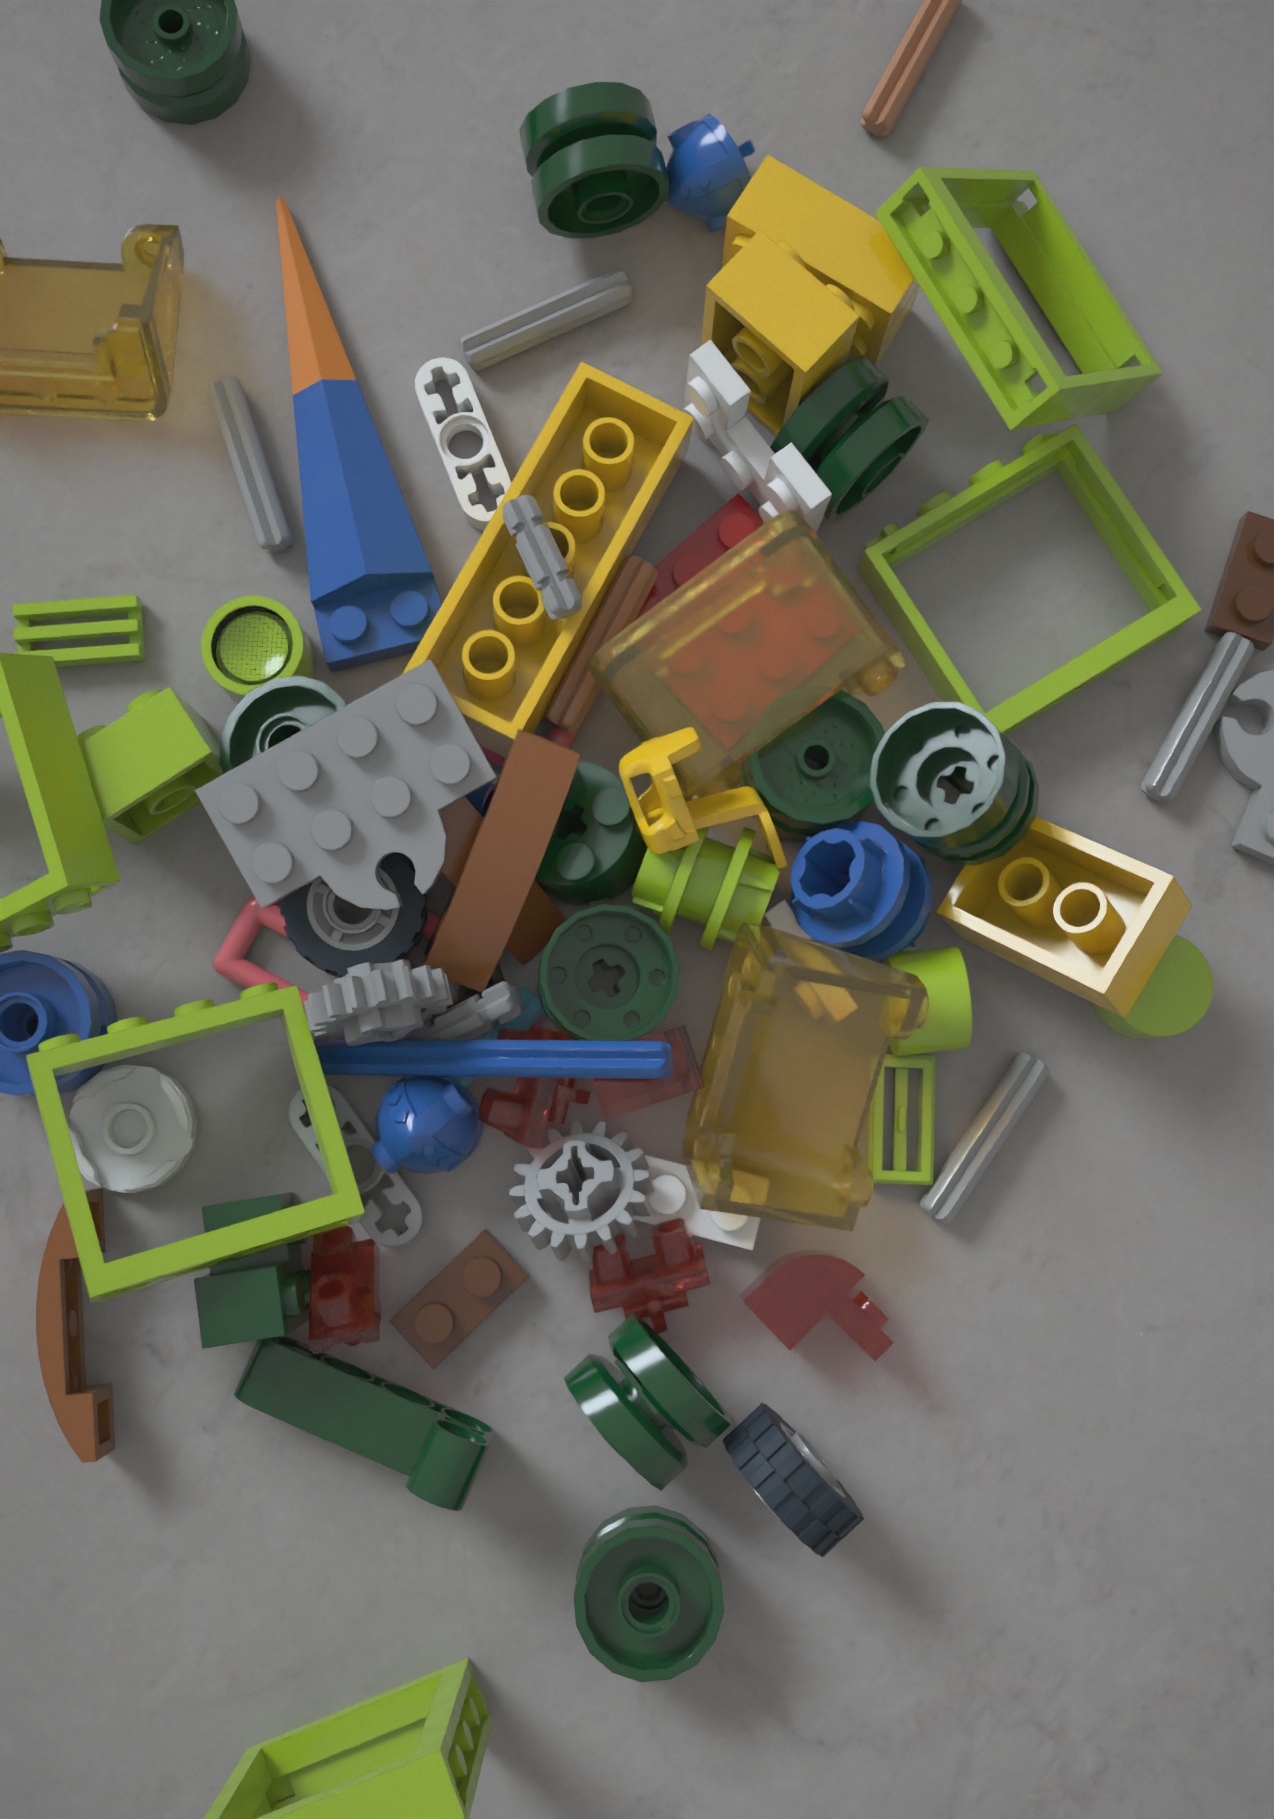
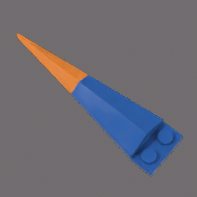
(362, 548)

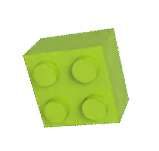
(150, 764)

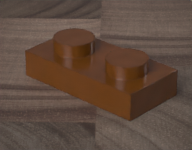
(1247, 584)
(459, 1298)

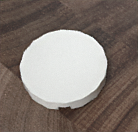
(133, 1110)

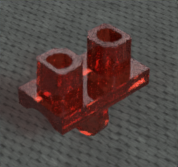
(534, 1100)
(651, 1282)
(343, 1291)

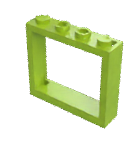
(934, 233)
(1113, 519)
(58, 799)
(192, 1022)
(383, 1758)

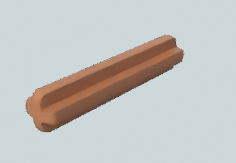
(907, 65)
(615, 613)

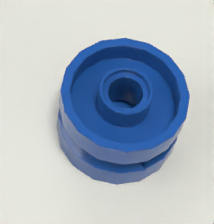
(64, 1000)

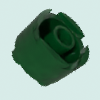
(606, 855)

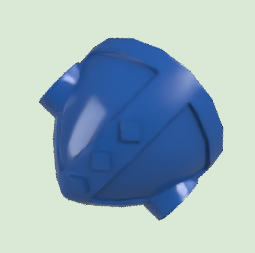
(706, 170)
(426, 1125)

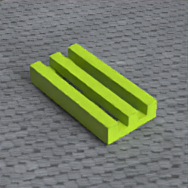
(129, 605)
(926, 1114)

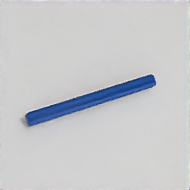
(498, 1058)

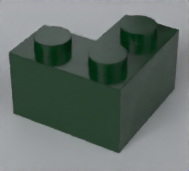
(254, 1294)

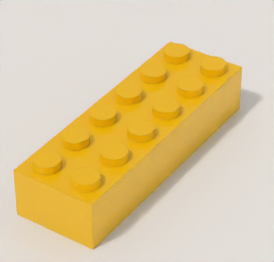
(597, 483)

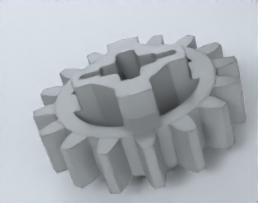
(378, 1002)
(605, 1199)

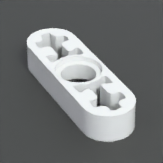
(475, 421)

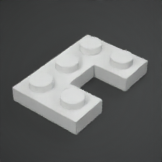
(719, 406)

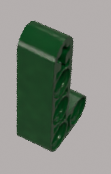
(368, 1416)

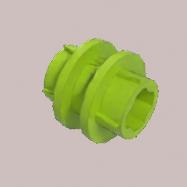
(707, 885)

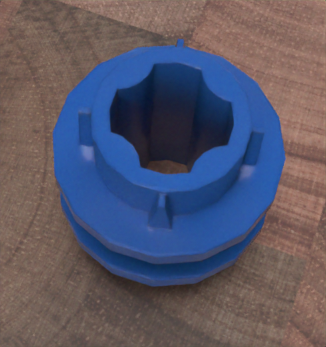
(861, 890)

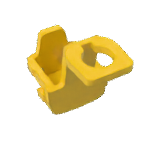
(661, 810)

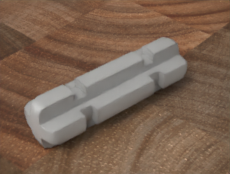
(542, 557)
(473, 1015)

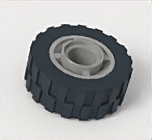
(382, 938)
(792, 1480)

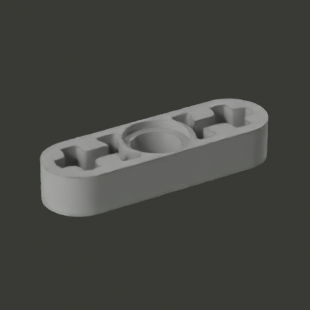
(398, 1194)

